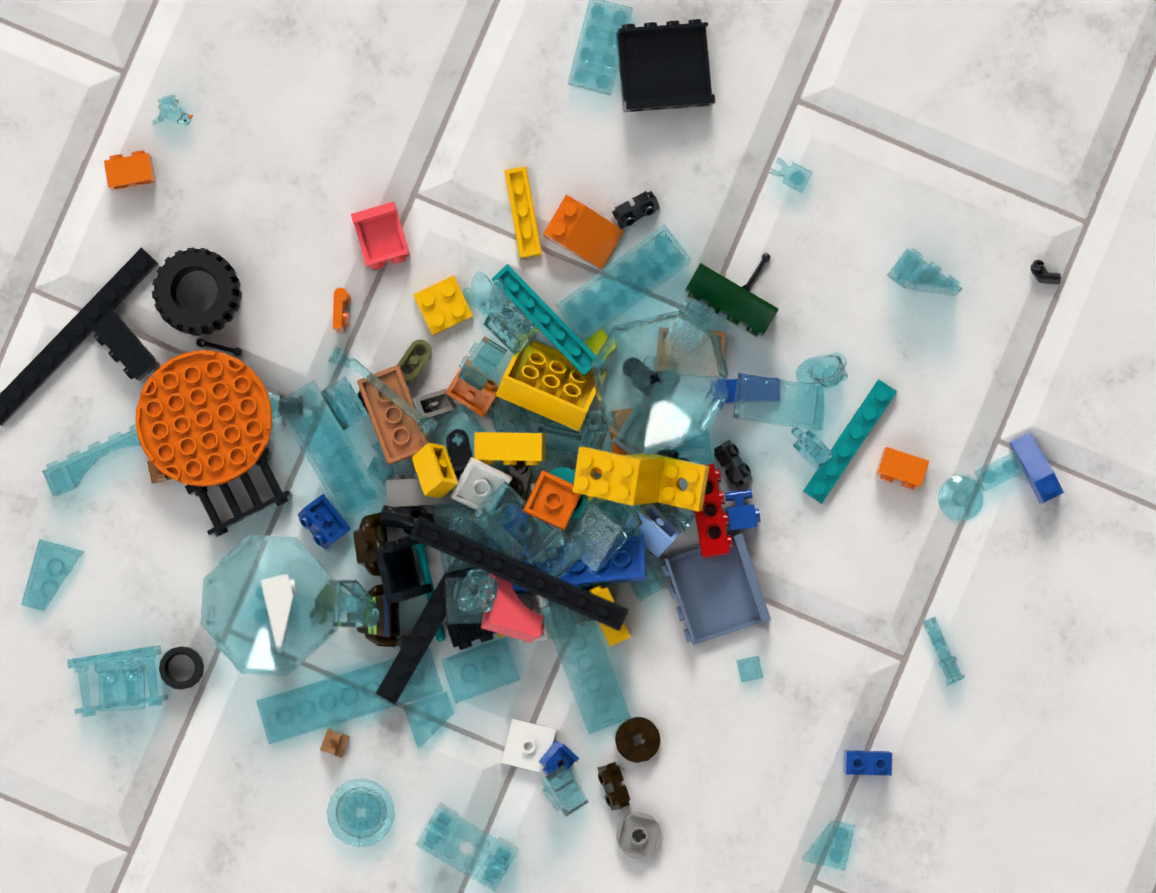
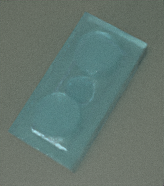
(999, 471)

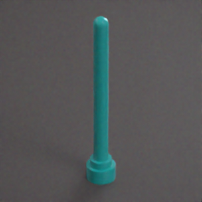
(426, 575)

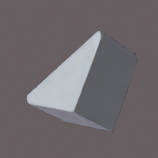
(433, 404)

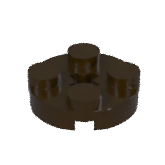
(626, 746)

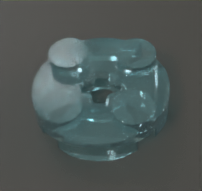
(483, 599)

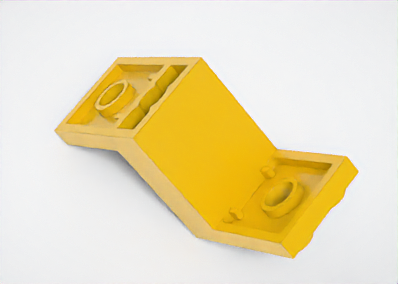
(640, 479)

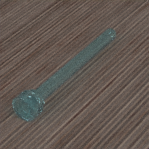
(426, 424)

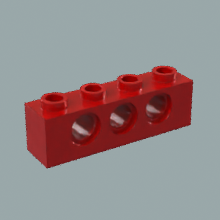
(713, 547)

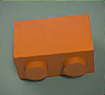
(129, 170)
(902, 467)

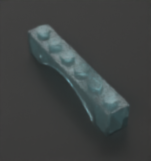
(69, 473)

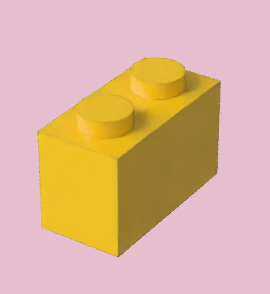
(434, 470)

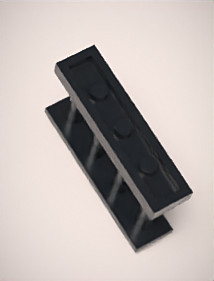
(221, 528)

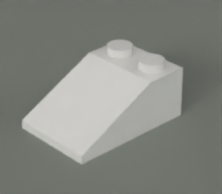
(278, 597)

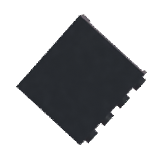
(664, 66)

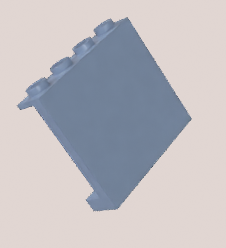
(716, 592)

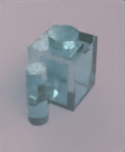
(811, 448)

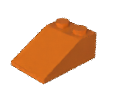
(583, 232)

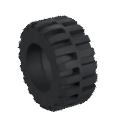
(171, 274)

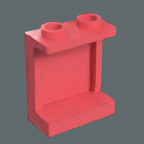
(381, 235)

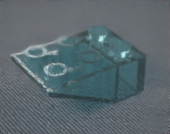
(916, 274)
(604, 530)

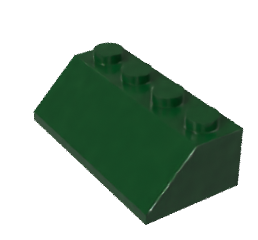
(732, 300)

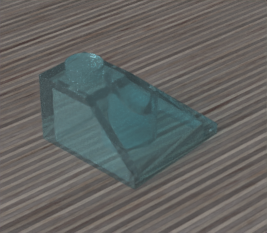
(353, 605)

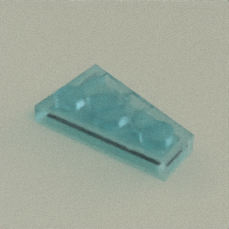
(48, 571)

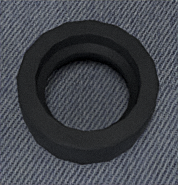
(164, 672)

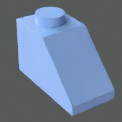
(657, 529)

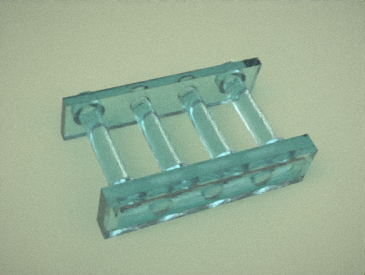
(82, 665)

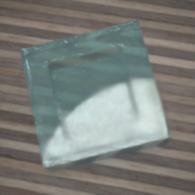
(749, 668)

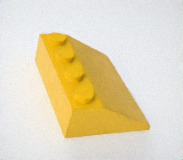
(548, 385)

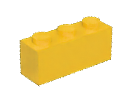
(510, 447)

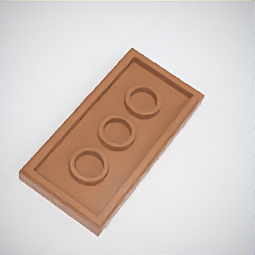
(394, 428)

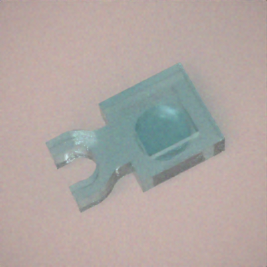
(794, 176)

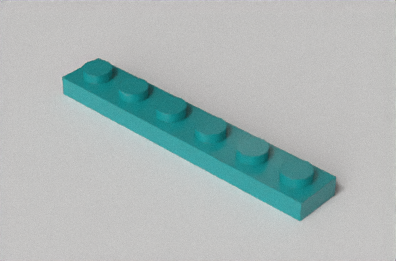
(546, 320)
(850, 441)

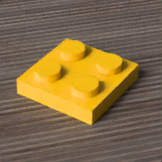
(443, 305)

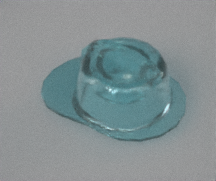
(824, 370)

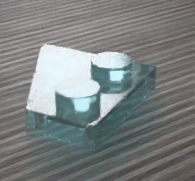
(428, 716)
(831, 846)

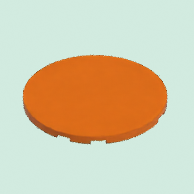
(204, 418)

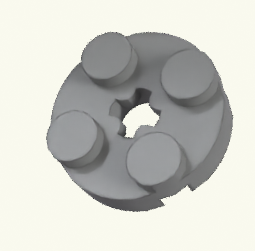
(649, 827)

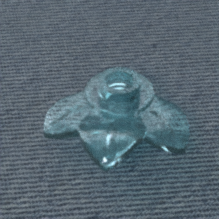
(484, 290)

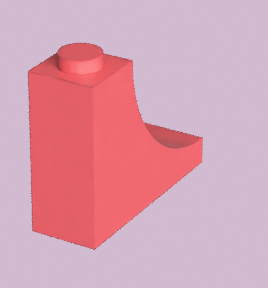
(511, 616)

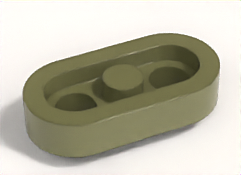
(415, 361)

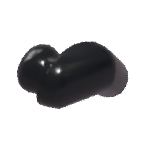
(1042, 275)

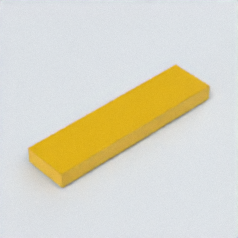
(523, 212)

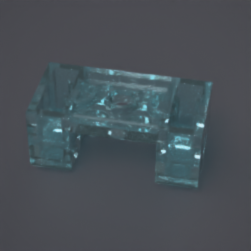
(489, 856)

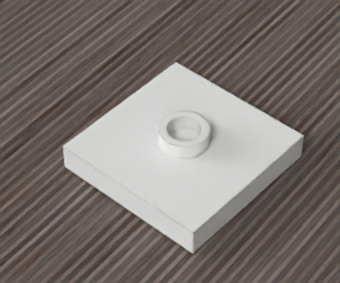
(478, 483)
(527, 745)

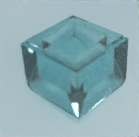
(380, 469)

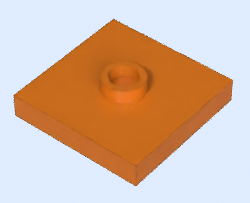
(552, 500)

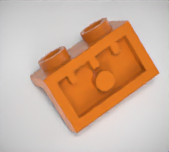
(471, 397)

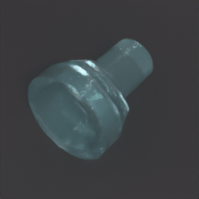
(338, 357)

